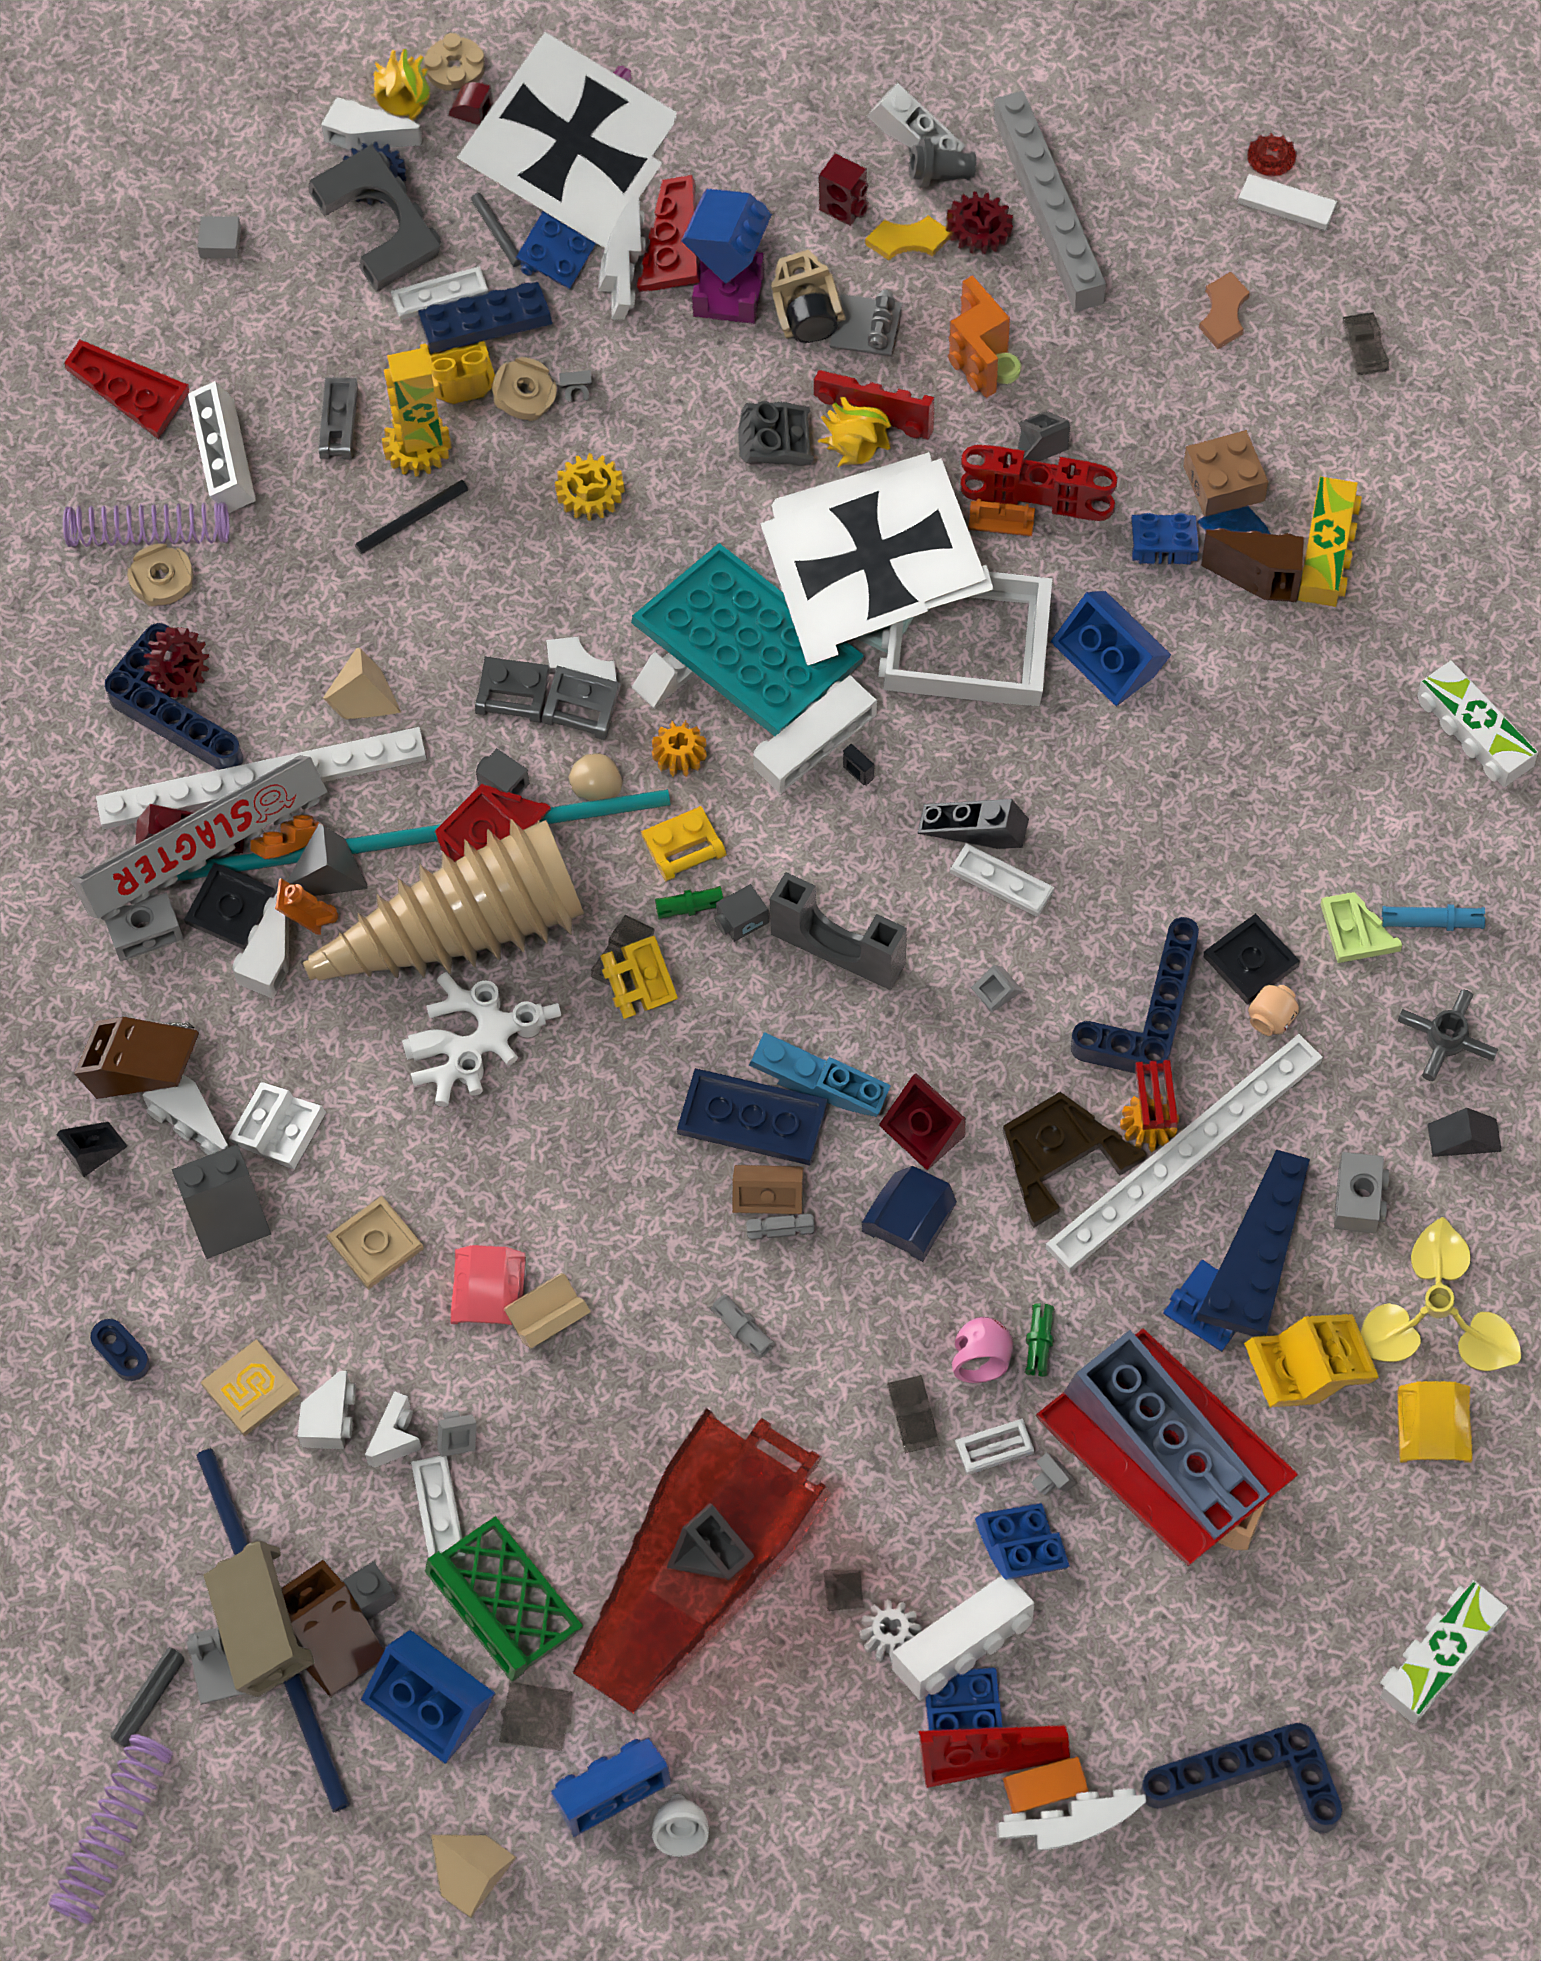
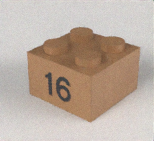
(1225, 473)

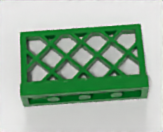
(478, 1616)

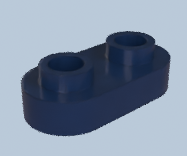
(121, 1351)

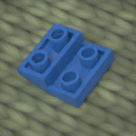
(1021, 1541)
(966, 1702)

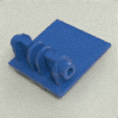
(554, 250)
(1164, 534)
(1187, 1302)

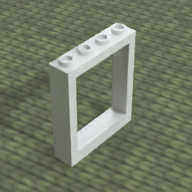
(1005, 588)

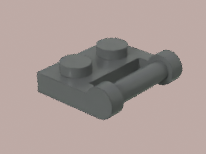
(514, 679)
(582, 691)

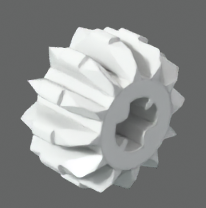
(892, 1618)

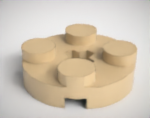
(454, 48)
(512, 400)
(164, 590)

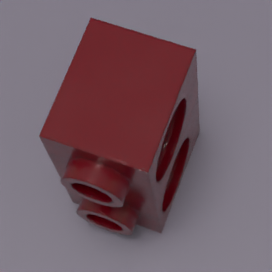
(843, 189)

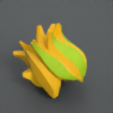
(401, 86)
(856, 432)

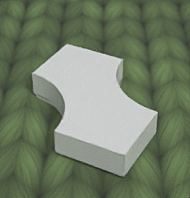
(571, 655)

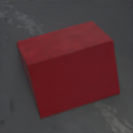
(923, 1122)

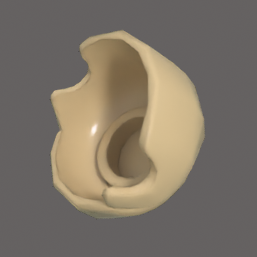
(595, 777)

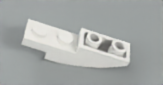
(620, 259)
(1086, 1819)

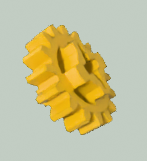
(415, 460)
(592, 490)

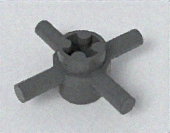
(1443, 1044)

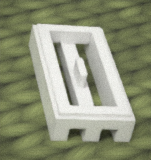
(1002, 1458)

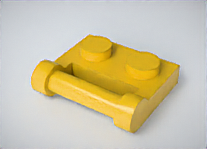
(681, 834)

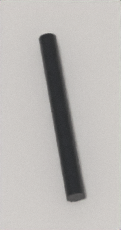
(411, 516)

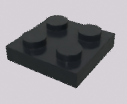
(228, 905)
(1251, 958)

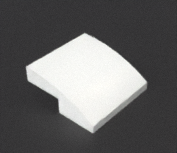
(277, 1125)

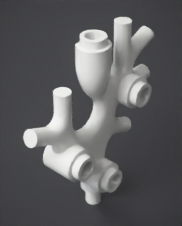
(466, 1051)

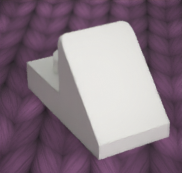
(661, 678)
(388, 1440)

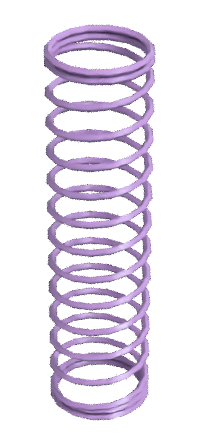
(221, 525)
(141, 1744)

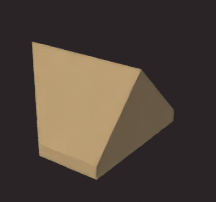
(361, 690)
(469, 1868)

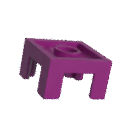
(730, 301)

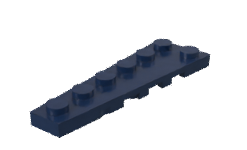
(1253, 1265)

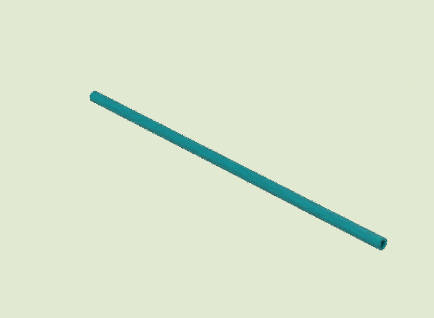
(427, 834)

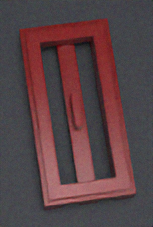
(1154, 1068)

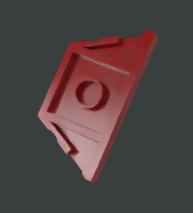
(482, 811)

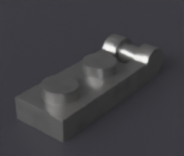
(338, 417)

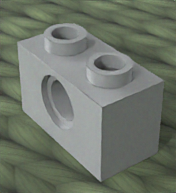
(161, 930)
(1358, 1212)

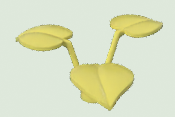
(1438, 1255)

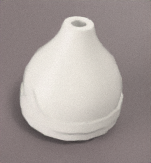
(680, 1827)

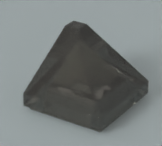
(843, 1589)

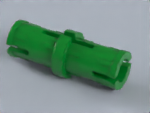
(688, 902)
(1039, 1339)

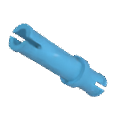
(1434, 917)

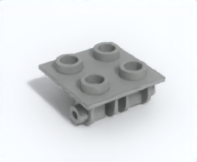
(868, 324)
(211, 1666)

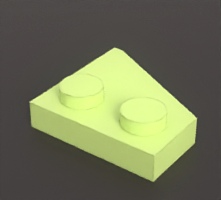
(1355, 929)

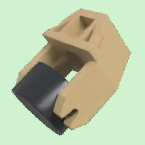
(808, 311)

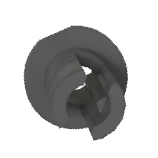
(937, 163)

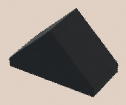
(1464, 1134)
(90, 1145)

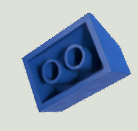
(726, 231)
(1109, 646)
(426, 1695)
(610, 1785)

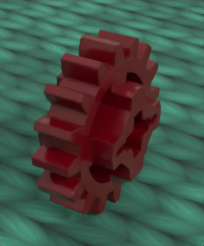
(979, 223)
(176, 662)

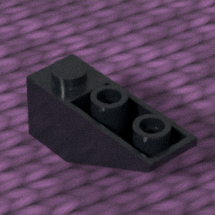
(981, 823)

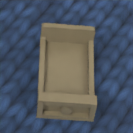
(255, 1620)

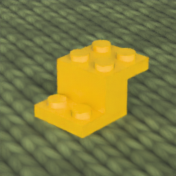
(1311, 1360)

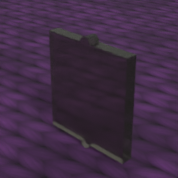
(536, 1717)

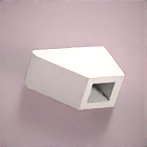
(324, 1414)

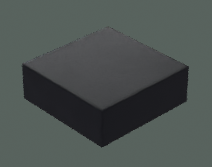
(858, 765)

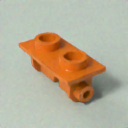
(1001, 518)
(304, 907)

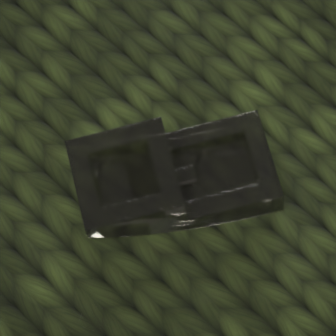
(1365, 343)
(626, 932)
(913, 1414)

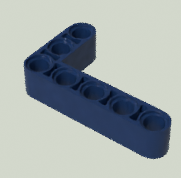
(165, 709)
(1159, 1012)
(1249, 1768)

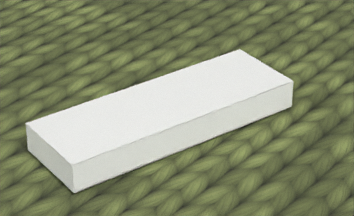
(1287, 202)
(438, 291)
(1002, 880)
(437, 1504)

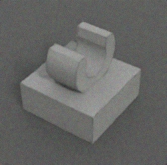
(575, 380)
(456, 1434)
(1053, 1475)

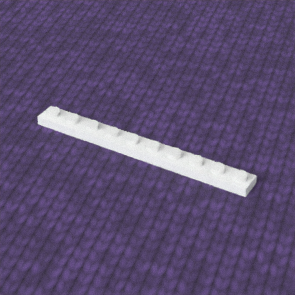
(205, 788)
(1183, 1153)

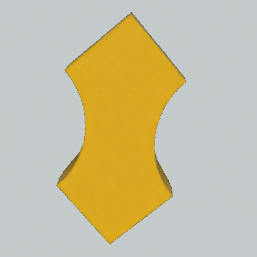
(923, 236)

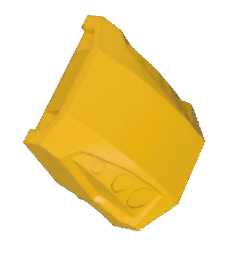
(461, 372)
(1434, 1421)

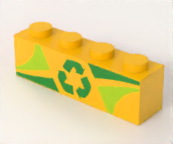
(413, 400)
(1328, 542)

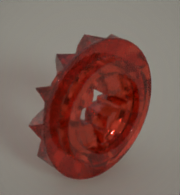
(1268, 164)

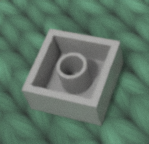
(219, 237)

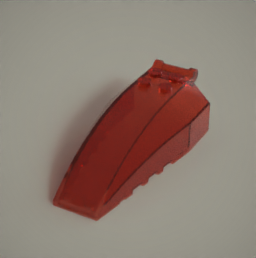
(667, 1615)

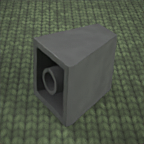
(221, 1201)

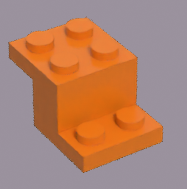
(978, 337)

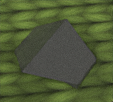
(1043, 436)
(327, 865)
(709, 1547)

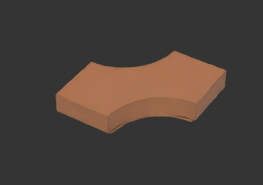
(1222, 322)

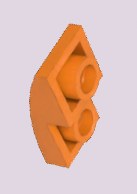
(293, 836)
(1045, 1785)

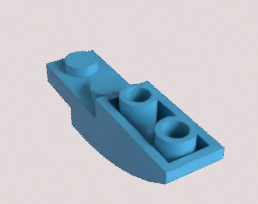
(813, 1076)

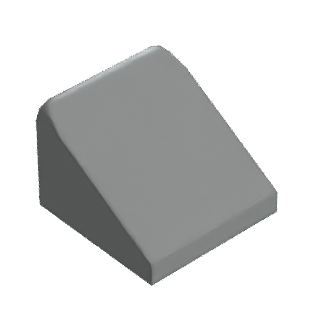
(996, 988)

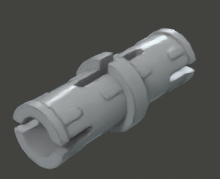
(742, 1326)

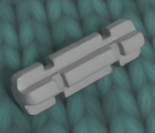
(780, 1226)

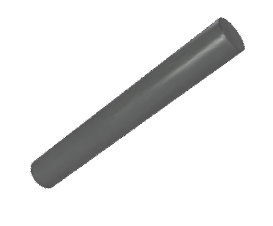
(496, 228)

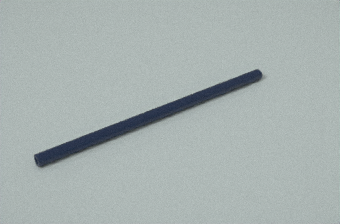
(294, 1685)

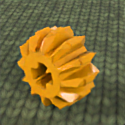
(691, 749)
(1133, 1124)

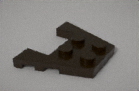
(1053, 1139)

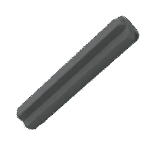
(147, 1696)

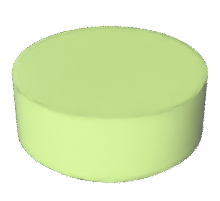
(1008, 368)

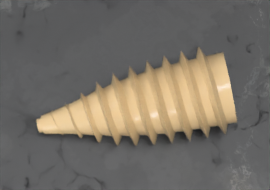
(462, 908)

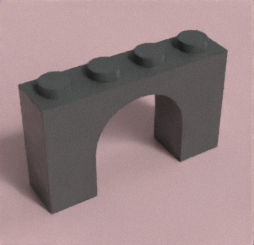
(369, 176)
(798, 920)

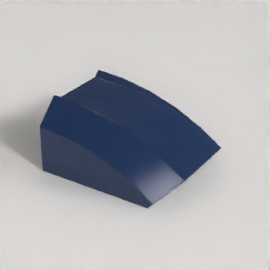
(910, 1211)

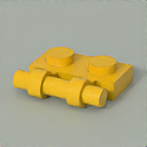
(647, 972)

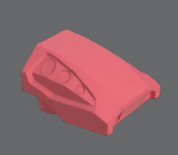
(486, 1283)

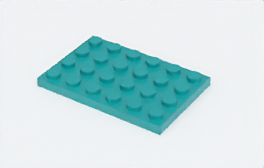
(741, 639)

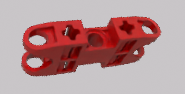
(1057, 480)

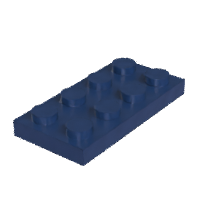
(484, 317)
(752, 1116)

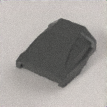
(774, 433)

